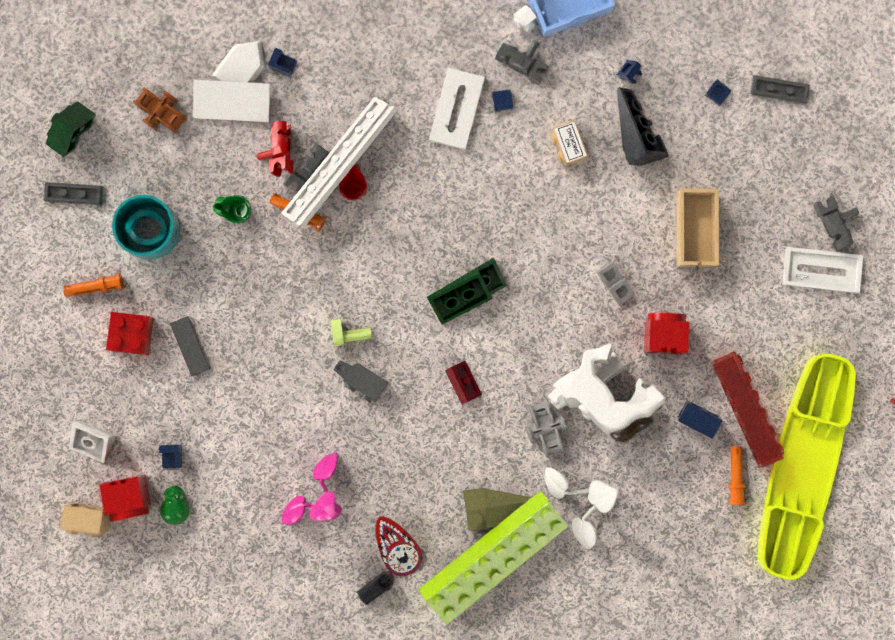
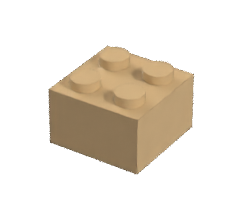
(84, 518)

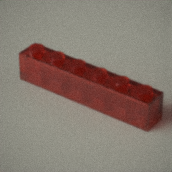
(747, 409)

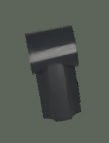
(375, 588)

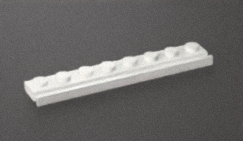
(338, 162)

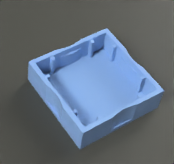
(562, 14)

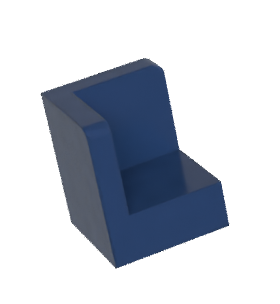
(282, 63)
(171, 456)

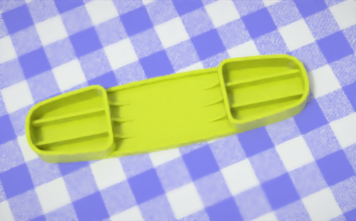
(804, 478)

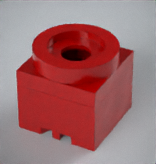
(666, 333)
(125, 498)

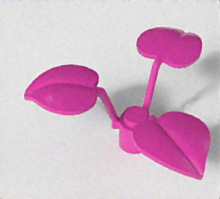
(325, 506)

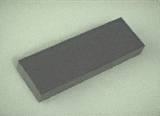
(779, 89)
(73, 193)
(189, 346)

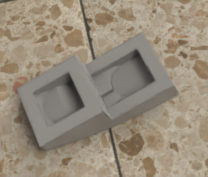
(615, 283)

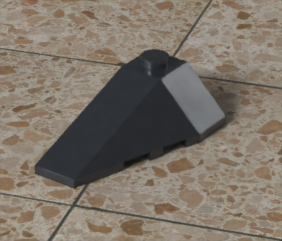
(637, 138)

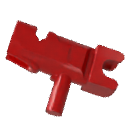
(280, 149)

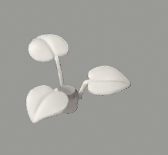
(599, 494)

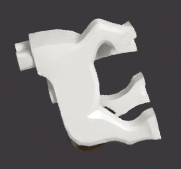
(589, 393)

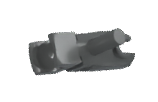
(523, 62)
(307, 167)
(835, 222)

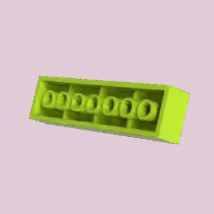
(493, 558)

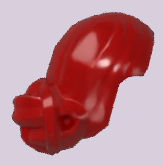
(353, 184)

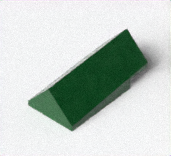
(467, 291)

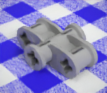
(548, 435)

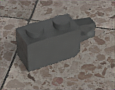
(361, 379)

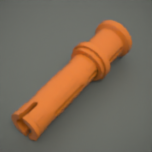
(280, 202)
(102, 284)
(736, 486)

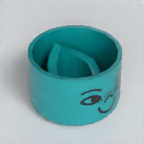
(126, 223)

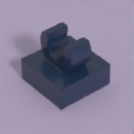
(629, 70)

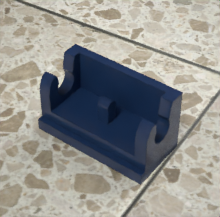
(699, 419)

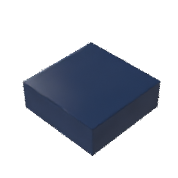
(718, 92)
(502, 100)

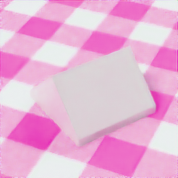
(91, 441)

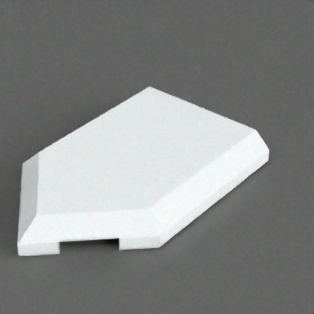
(242, 63)

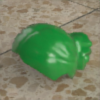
(233, 208)
(175, 506)

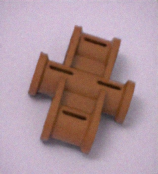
(160, 110)

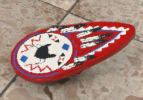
(397, 547)

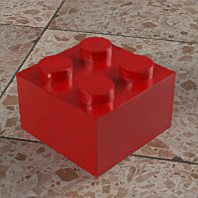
(129, 333)

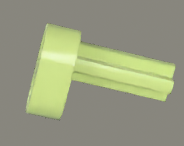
(340, 336)

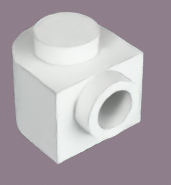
(525, 19)

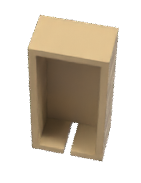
(697, 228)

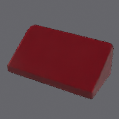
(463, 382)

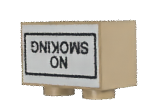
(568, 143)

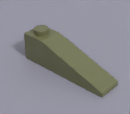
(490, 507)

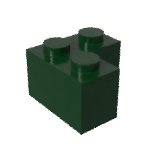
(68, 127)

